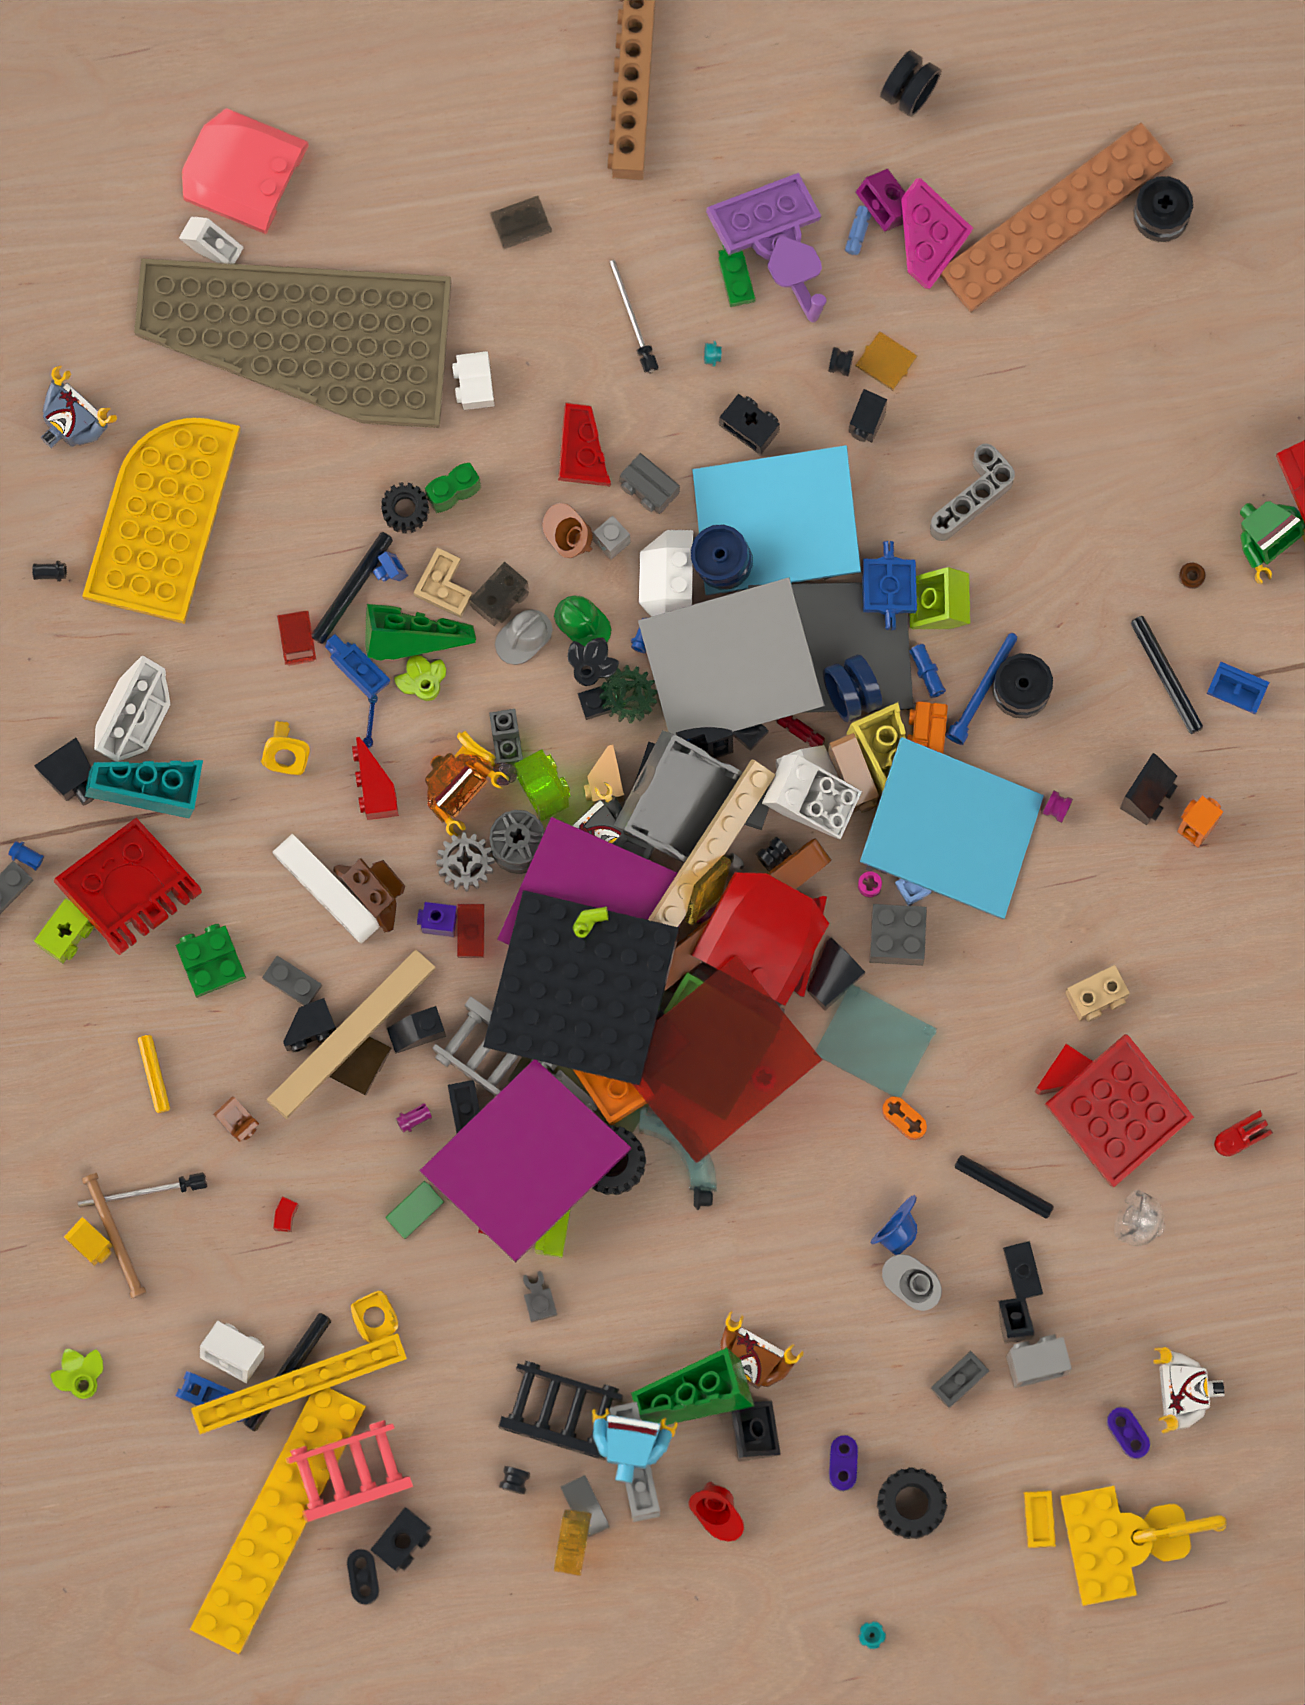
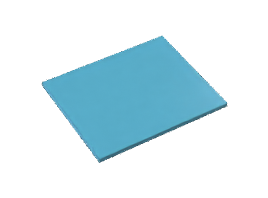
(790, 512)
(952, 828)

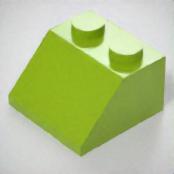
(942, 600)

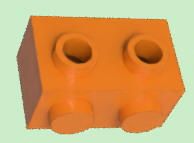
(1200, 819)

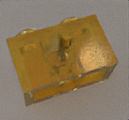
(572, 1542)

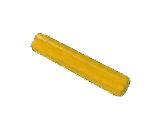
(153, 1074)

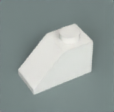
(210, 241)

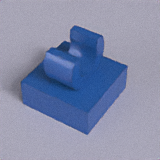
(390, 568)

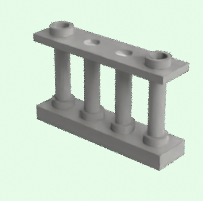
(477, 1014)
(642, 1490)

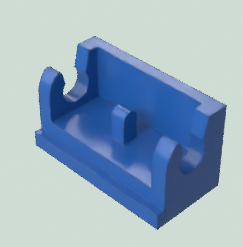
(1238, 688)

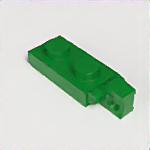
(736, 278)

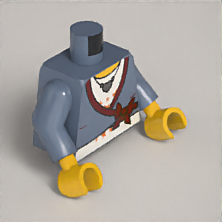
(71, 414)

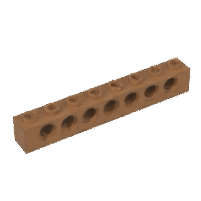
(631, 164)

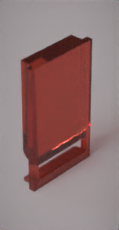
(296, 636)

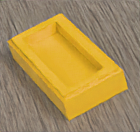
(1039, 1519)

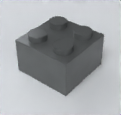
(898, 934)

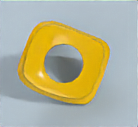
(281, 741)
(469, 746)
(375, 1299)

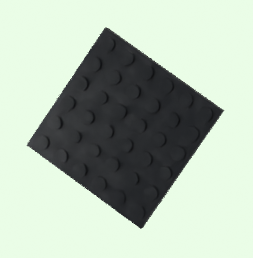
(584, 998)

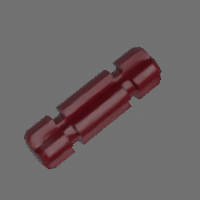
(801, 731)

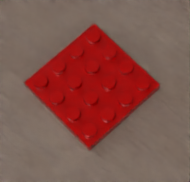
(1119, 1110)

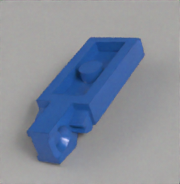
(357, 666)

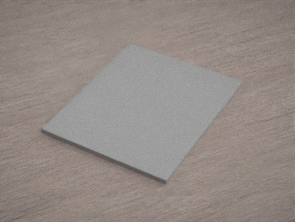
(732, 660)

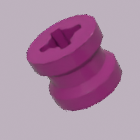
(1057, 806)

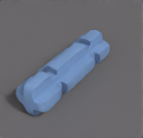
(858, 231)

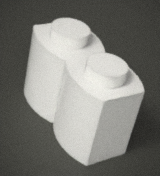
(474, 379)

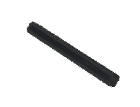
(351, 588)
(1166, 675)
(295, 1360)

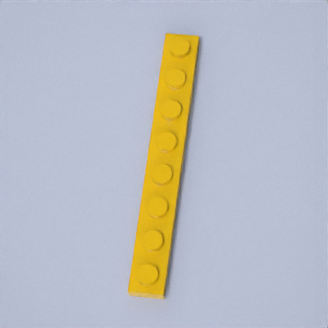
(298, 1383)

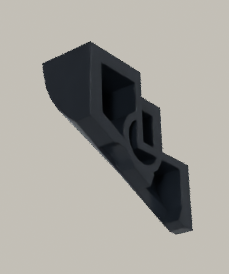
(833, 975)

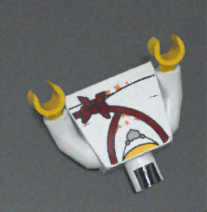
(1184, 1389)

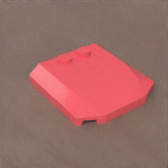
(241, 169)

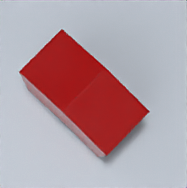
(284, 1215)

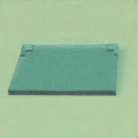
(875, 1041)

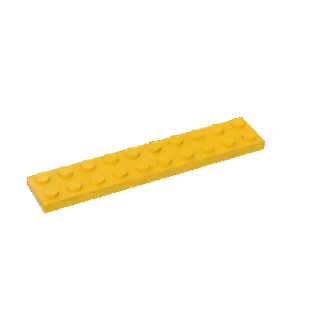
(274, 1524)

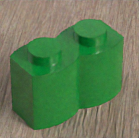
(448, 489)

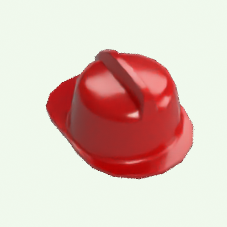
(717, 1512)

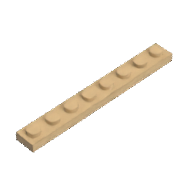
(713, 842)

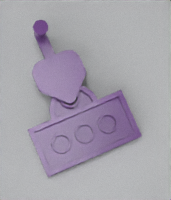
(771, 225)

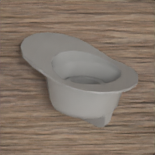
(523, 636)
(912, 1282)

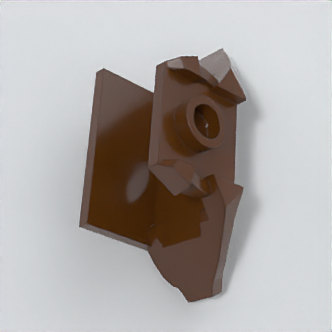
(375, 888)

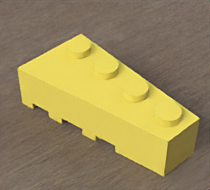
(878, 740)

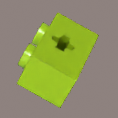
(66, 918)

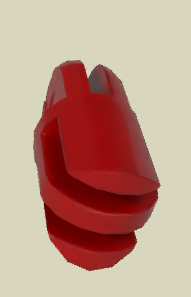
(1237, 1138)

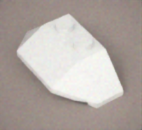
(666, 573)
(133, 711)

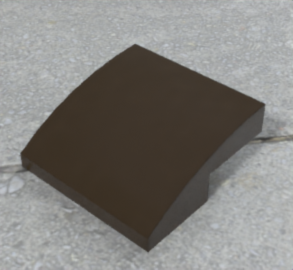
(362, 1065)

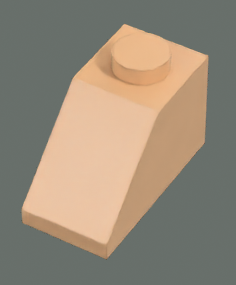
(604, 771)

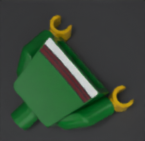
(1269, 533)

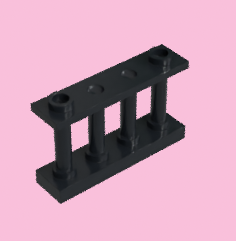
(541, 1430)

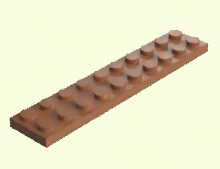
(1055, 217)

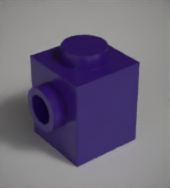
(438, 919)

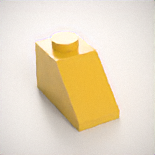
(89, 1242)

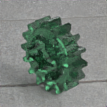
(637, 701)

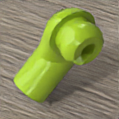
(587, 919)

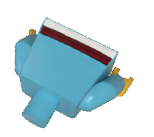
(630, 1442)

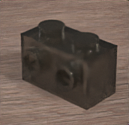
(500, 594)

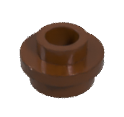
(1192, 568)

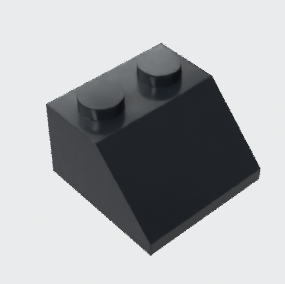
(1149, 790)

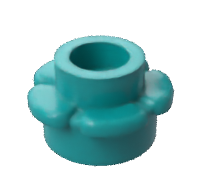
(712, 353)
(866, 1640)

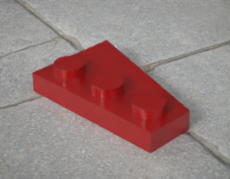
(580, 448)

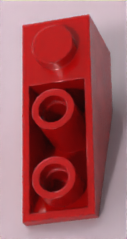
(379, 792)

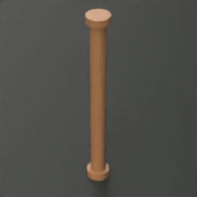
(113, 1234)

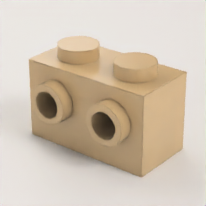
(1097, 993)

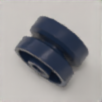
(718, 542)
(852, 688)

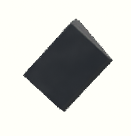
(755, 1431)

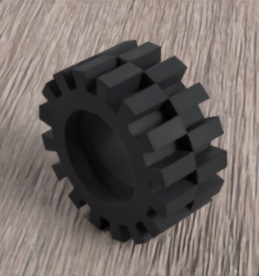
(405, 492)

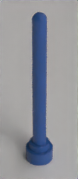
(958, 731)

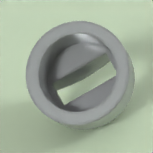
(736, 864)

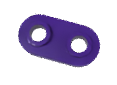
(1130, 1431)
(843, 1463)

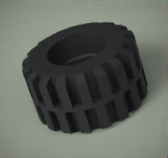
(633, 1171)
(936, 1503)

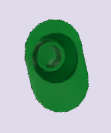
(581, 620)

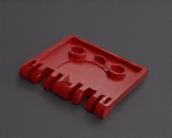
(125, 881)

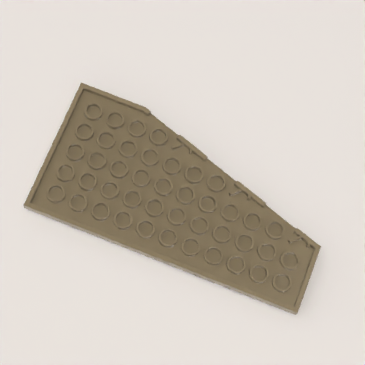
(325, 336)

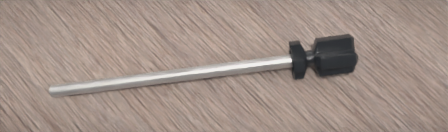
(648, 361)
(195, 1181)

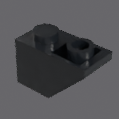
(309, 1024)

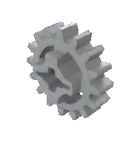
(455, 861)

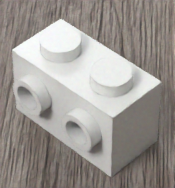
(232, 1351)

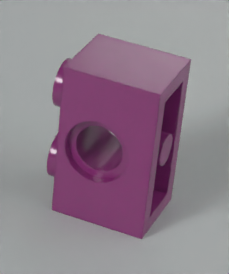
(883, 199)

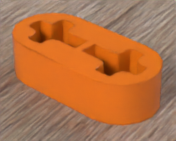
(900, 1123)

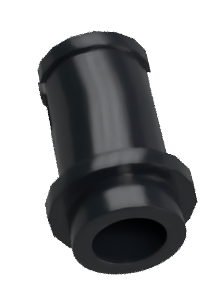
(50, 571)

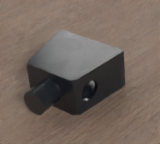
(67, 771)

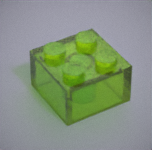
(541, 784)

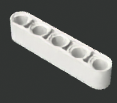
(326, 888)

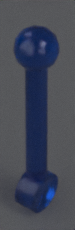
(368, 740)

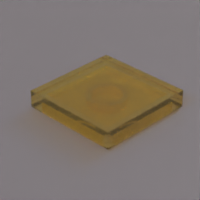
(708, 890)

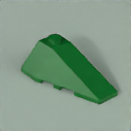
(402, 635)

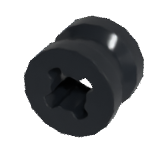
(841, 361)
(514, 1480)

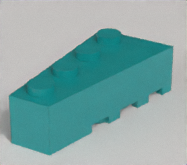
(147, 785)

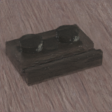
(520, 222)

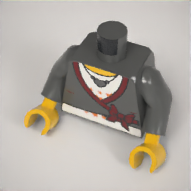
(601, 818)

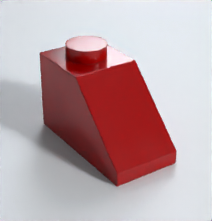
(1063, 1070)

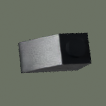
(868, 416)
(416, 1030)
(1015, 1320)

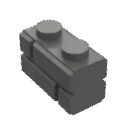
(649, 484)

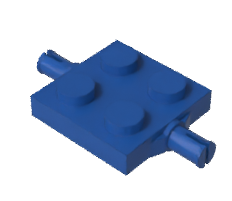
(889, 585)

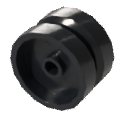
(910, 83)
(1163, 209)
(1037, 685)

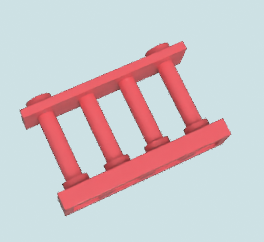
(369, 1489)

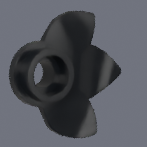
(592, 657)

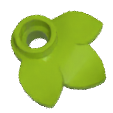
(420, 674)
(78, 1369)

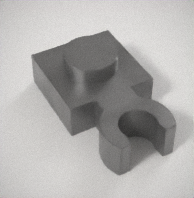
(539, 1301)

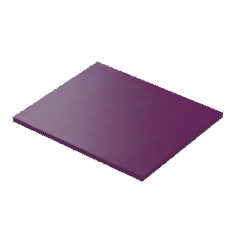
(590, 873)
(525, 1160)

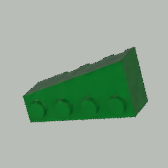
(696, 1391)

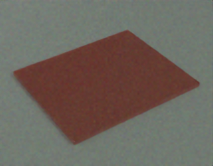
(721, 1059)

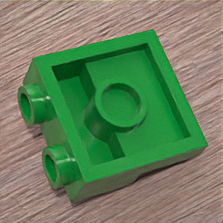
(210, 960)

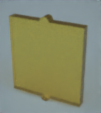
(886, 361)

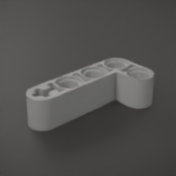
(969, 498)

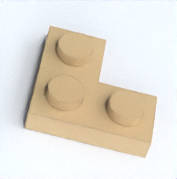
(436, 584)

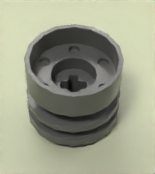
(509, 855)

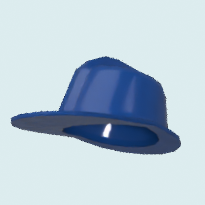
(900, 1229)

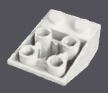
(811, 796)

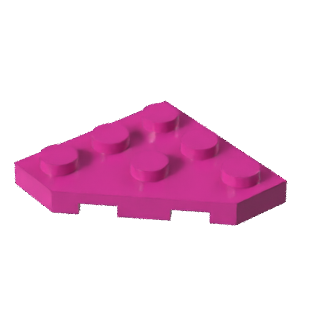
(931, 232)

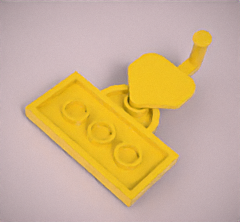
(1104, 1545)

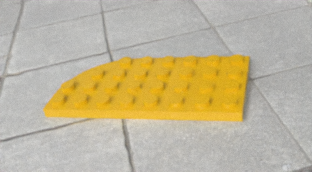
(162, 518)

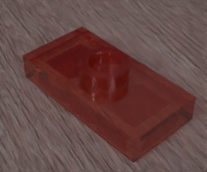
(471, 931)

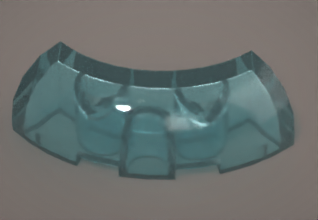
(701, 1174)

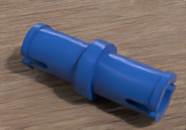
(927, 670)

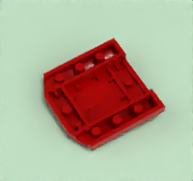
(767, 928)

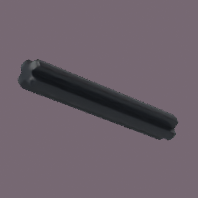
(1004, 1186)

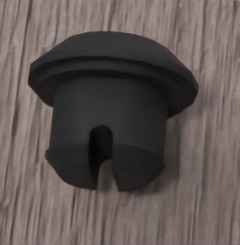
(702, 1198)

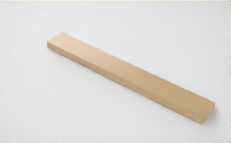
(350, 1034)

